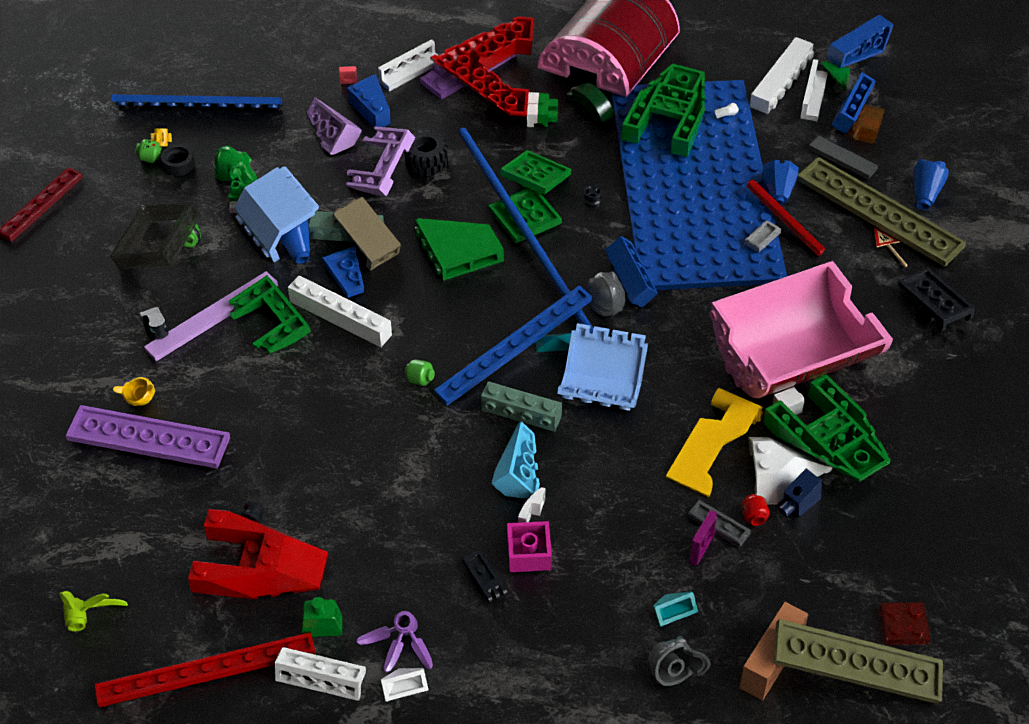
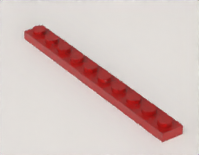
(198, 670)

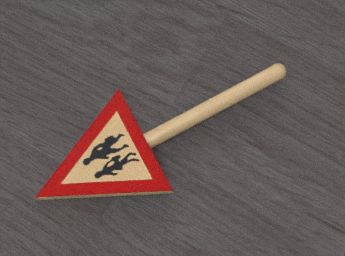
(884, 239)

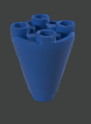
(928, 182)
(297, 242)

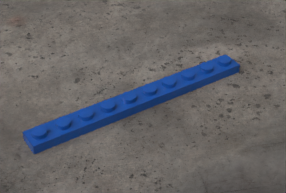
(205, 101)
(512, 345)

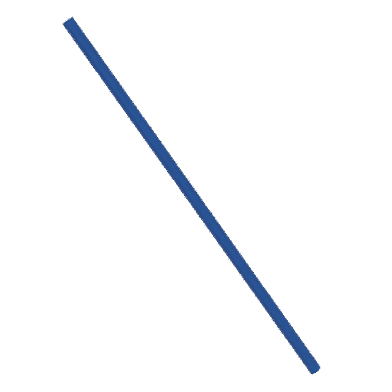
(520, 222)

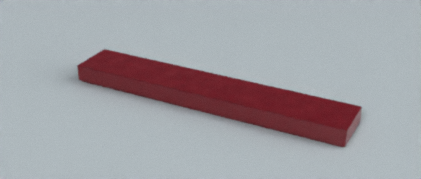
(40, 204)

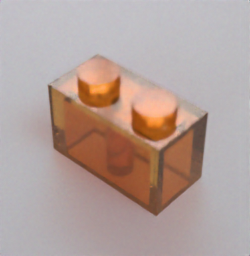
(868, 124)

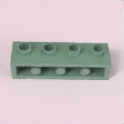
(521, 406)

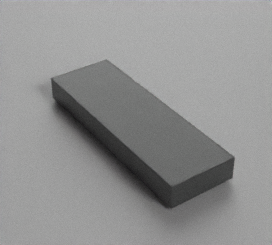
(725, 526)

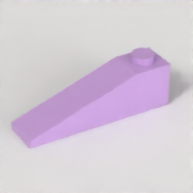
(333, 129)

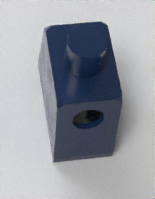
(801, 494)

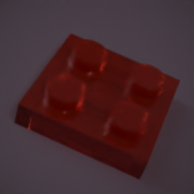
(905, 623)

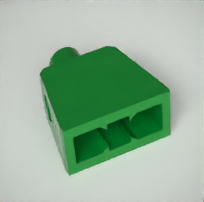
(321, 618)

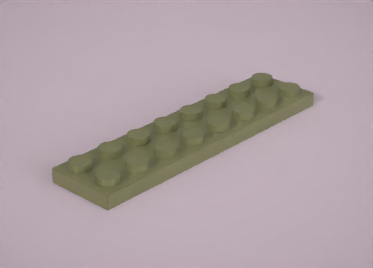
(858, 661)

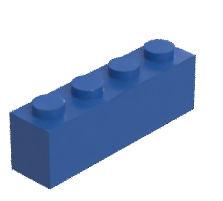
(853, 103)
(631, 272)

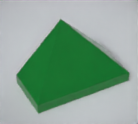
(839, 75)

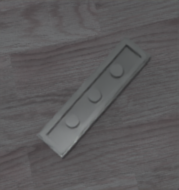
(843, 157)

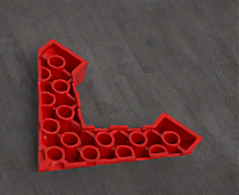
(477, 55)

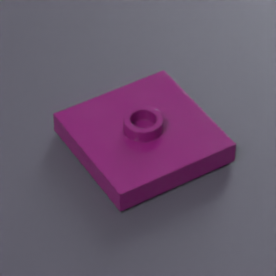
(703, 538)

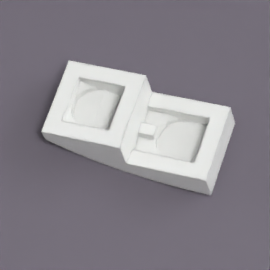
(532, 506)

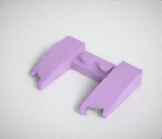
(395, 143)

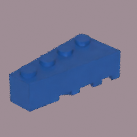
(861, 43)

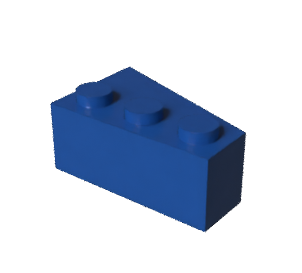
(370, 101)

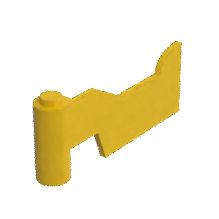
(709, 437)

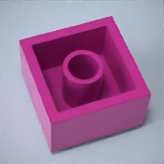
(529, 546)

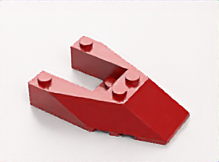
(269, 562)

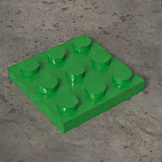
(535, 172)
(534, 210)

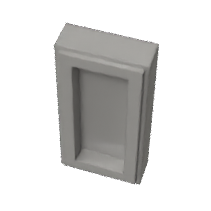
(762, 236)

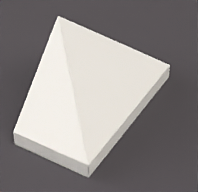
(404, 683)

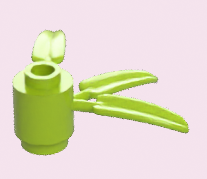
(75, 609)

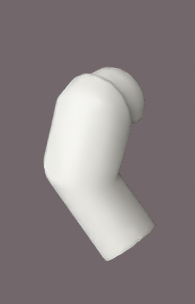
(729, 110)

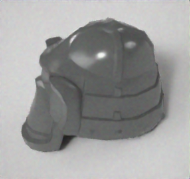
(606, 294)
(676, 661)

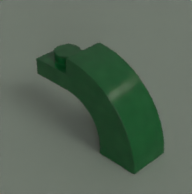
(593, 100)

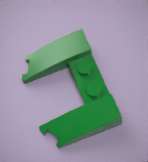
(292, 324)

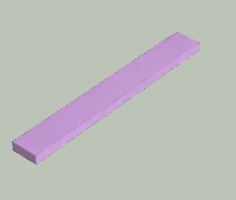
(197, 324)

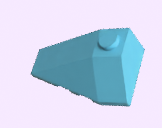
(517, 468)

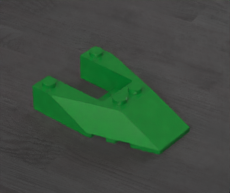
(675, 94)
(836, 439)

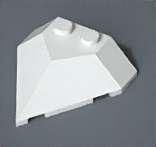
(778, 467)

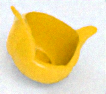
(137, 391)

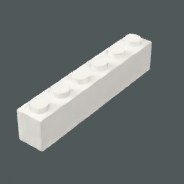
(782, 75)
(340, 311)

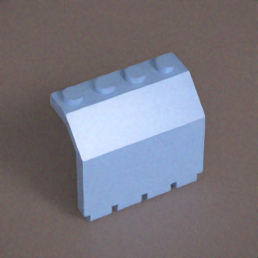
(273, 208)
(604, 367)

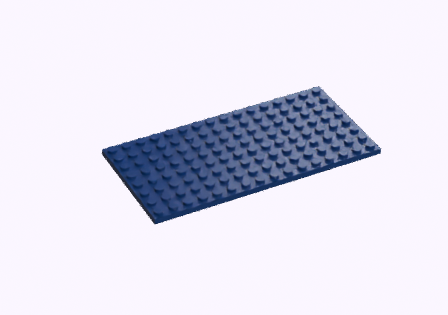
(696, 209)

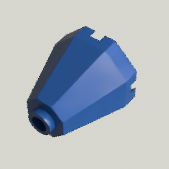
(779, 179)

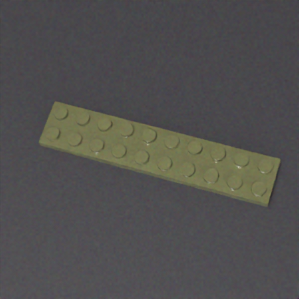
(881, 211)

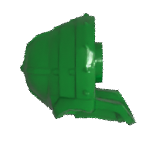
(233, 164)

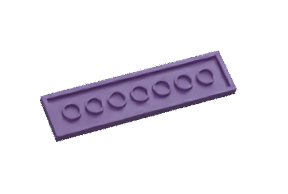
(148, 436)

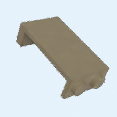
(367, 232)

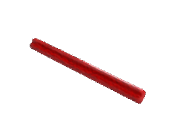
(785, 217)

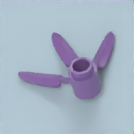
(396, 645)

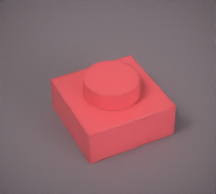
(348, 75)

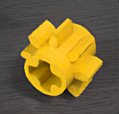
(162, 137)

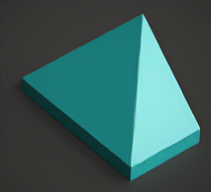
(553, 342)
(674, 607)

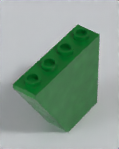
(458, 246)

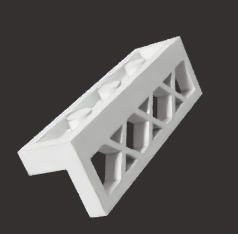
(408, 69)
(814, 93)
(319, 670)

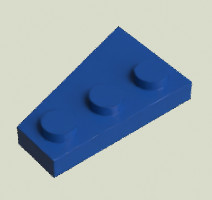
(345, 271)

